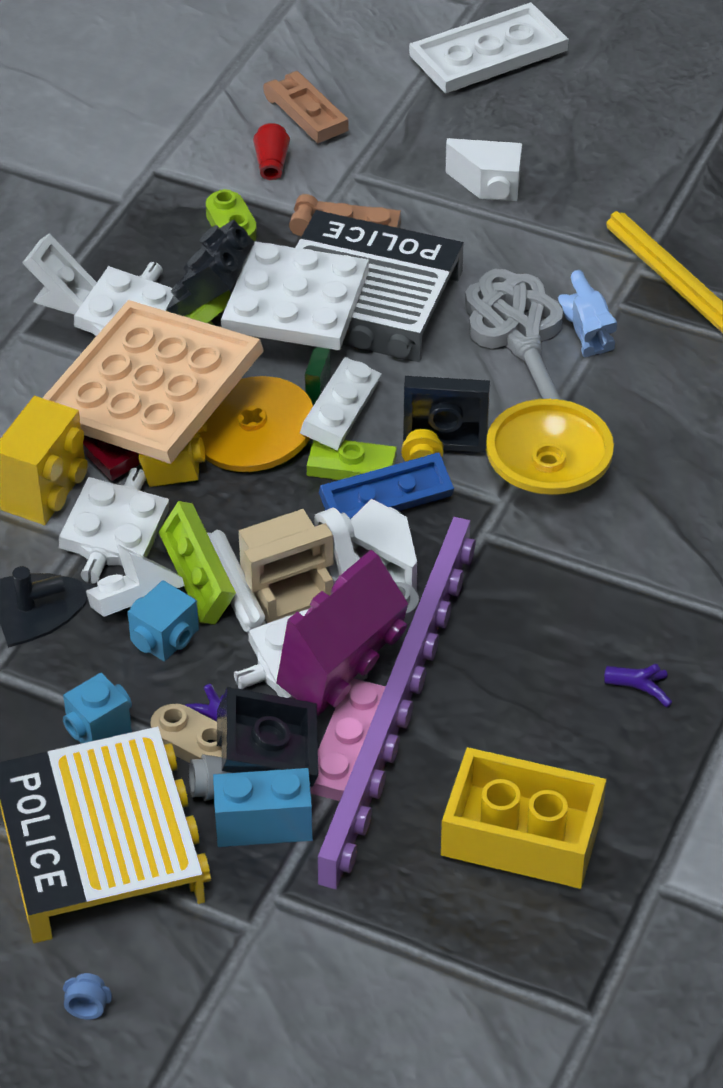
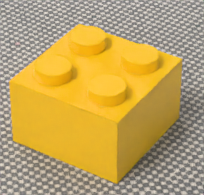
(41, 460)

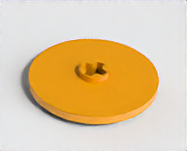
(257, 425)

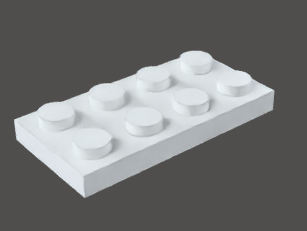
(488, 47)

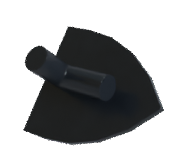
(38, 604)

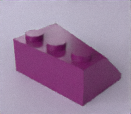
(341, 633)

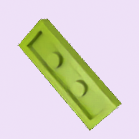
(197, 562)

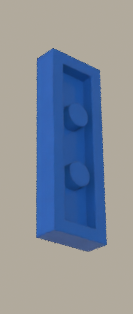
(393, 486)

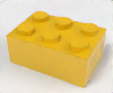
(523, 817)

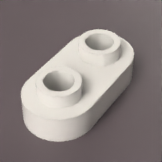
(342, 532)

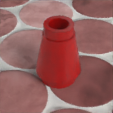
(271, 148)

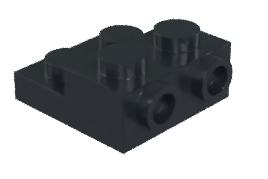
(211, 268)
(450, 408)
(266, 733)

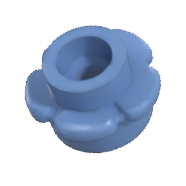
(86, 996)

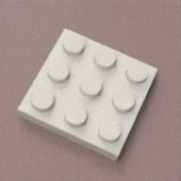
(296, 295)

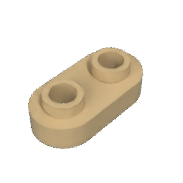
(188, 733)

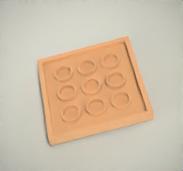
(153, 379)

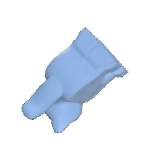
(589, 316)

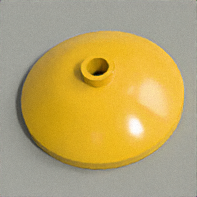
(549, 446)

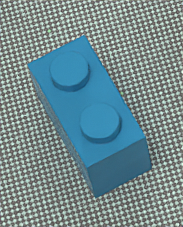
(263, 807)

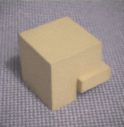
(286, 563)

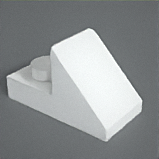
(63, 277)
(120, 591)

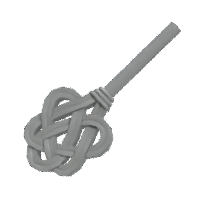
(499, 319)

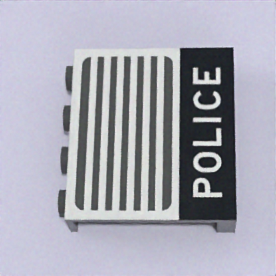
(402, 280)

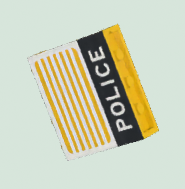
(98, 825)

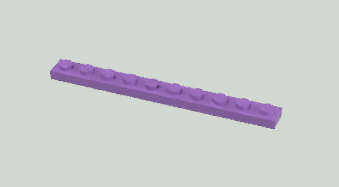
(395, 707)

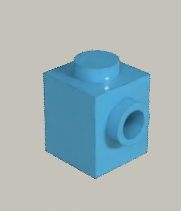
(163, 620)
(97, 710)

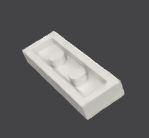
(340, 403)

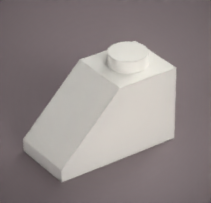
(485, 167)
(389, 536)

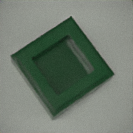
(317, 373)

